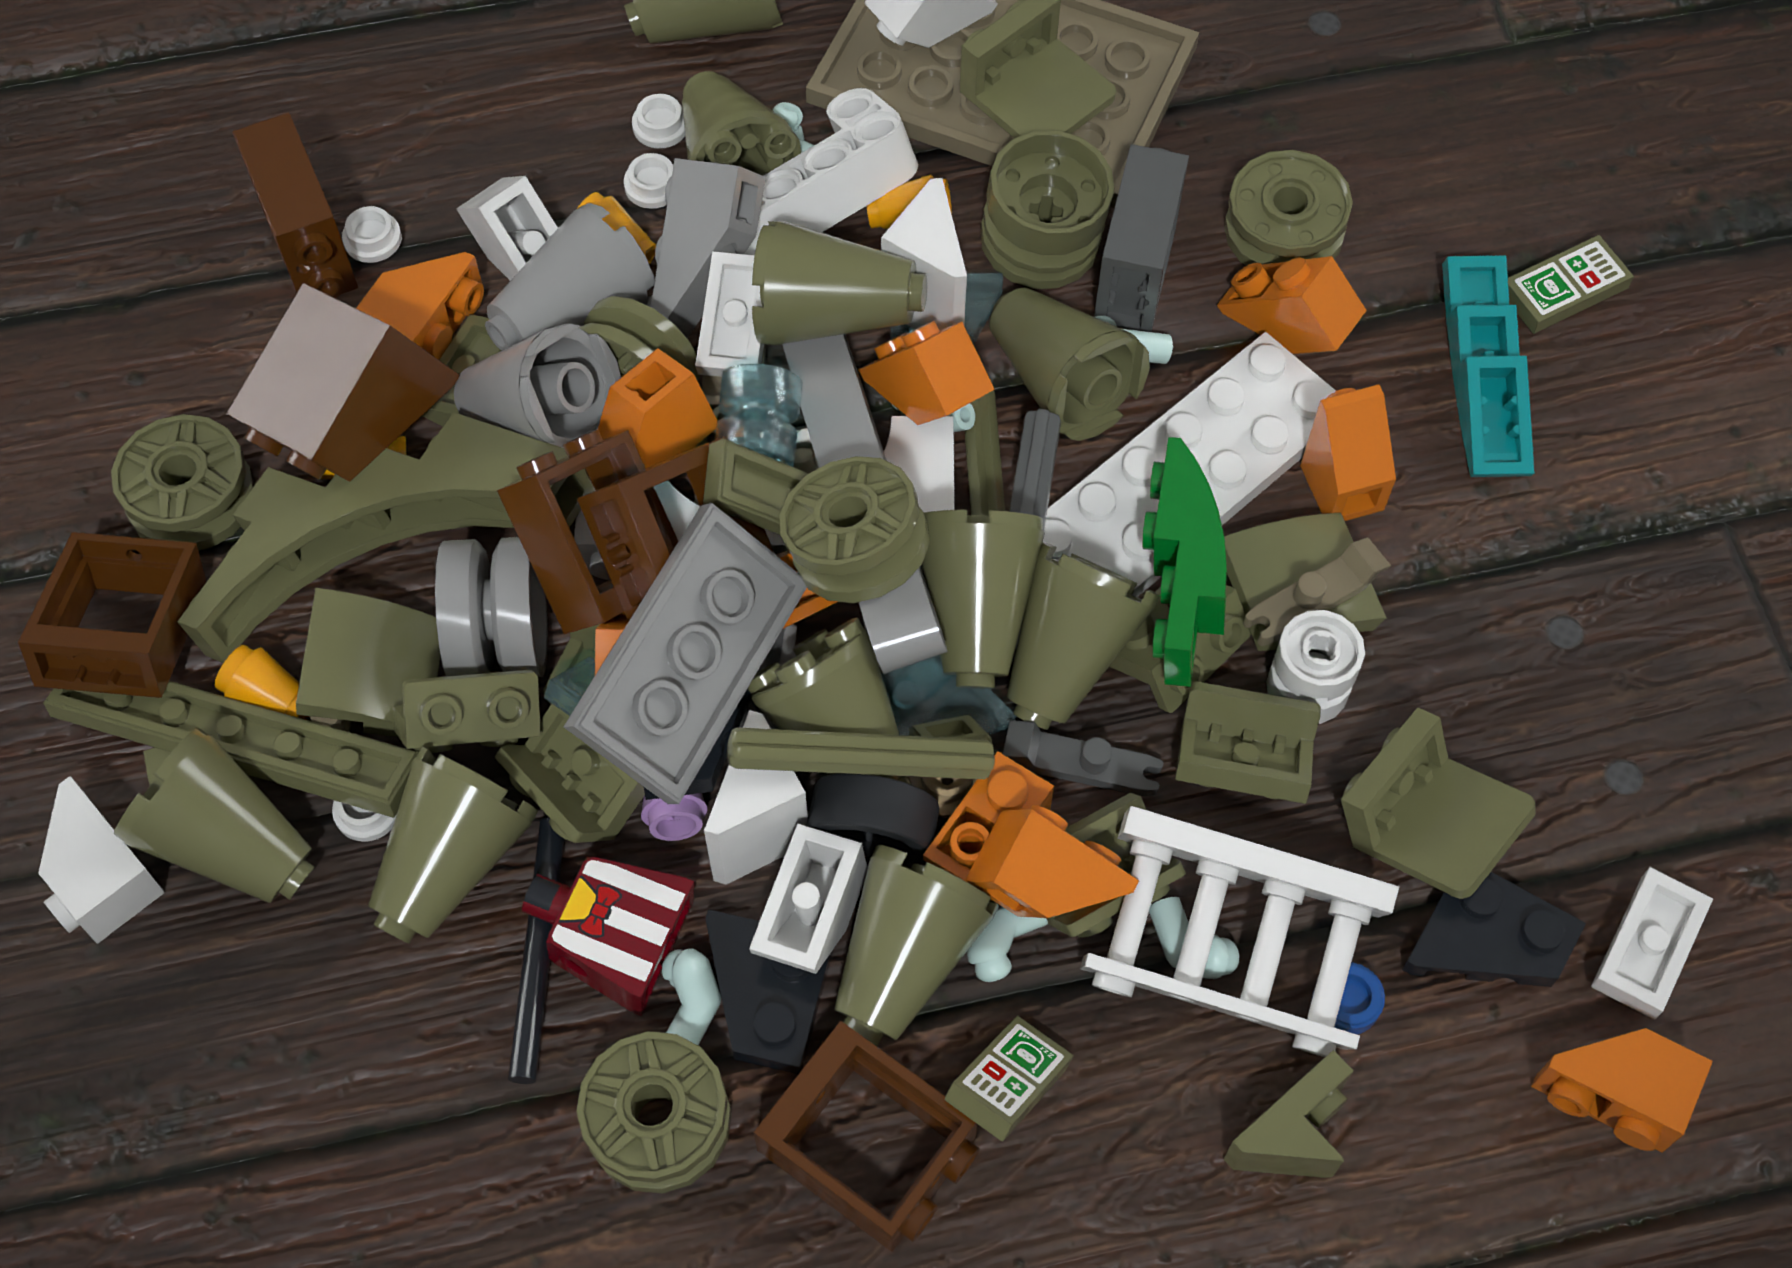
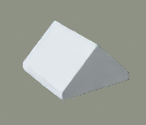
(929, 238)
(753, 817)

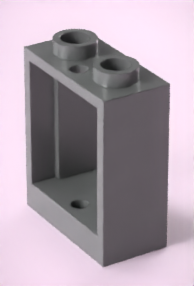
(1141, 237)

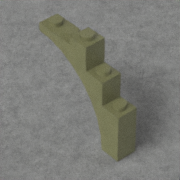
(307, 529)

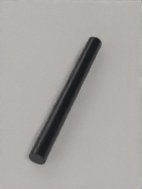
(534, 968)

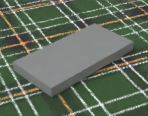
(687, 655)

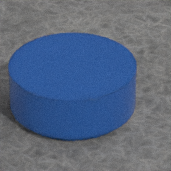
(1361, 1001)

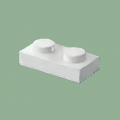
(727, 321)
(1652, 943)

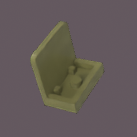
(1028, 75)
(1432, 812)

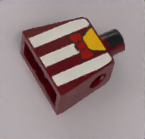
(613, 925)

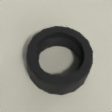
(875, 813)

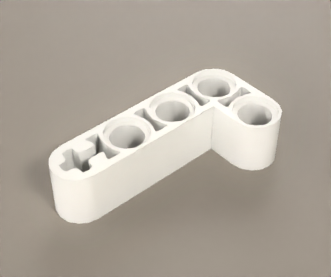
(843, 171)

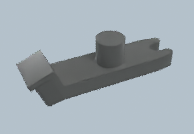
(1081, 761)

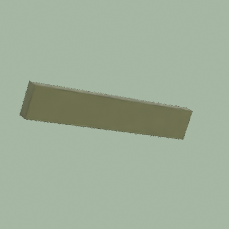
(257, 739)

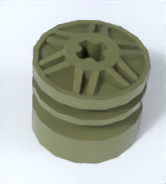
(1046, 209)

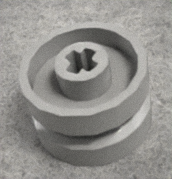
(489, 609)

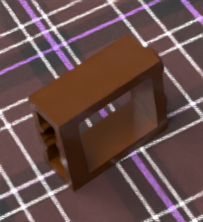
(295, 206)
(623, 517)
(547, 535)
(108, 660)
(810, 1094)

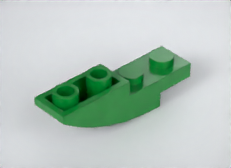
(1189, 558)

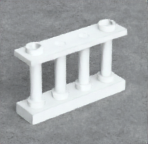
(1285, 882)

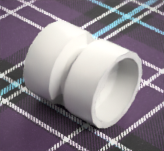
(1317, 661)

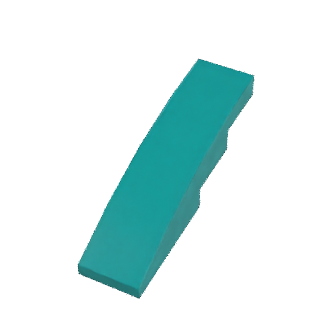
(1488, 367)

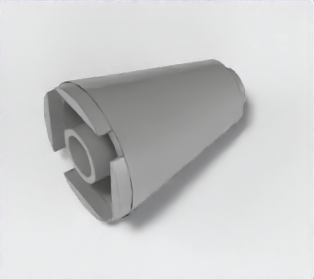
(568, 277)
(542, 386)

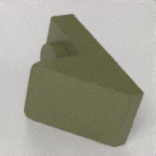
(1283, 1136)

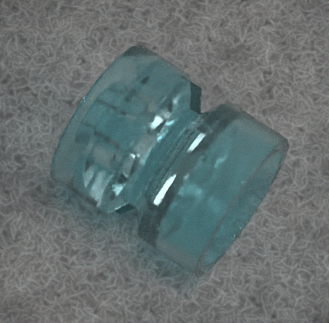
(759, 409)

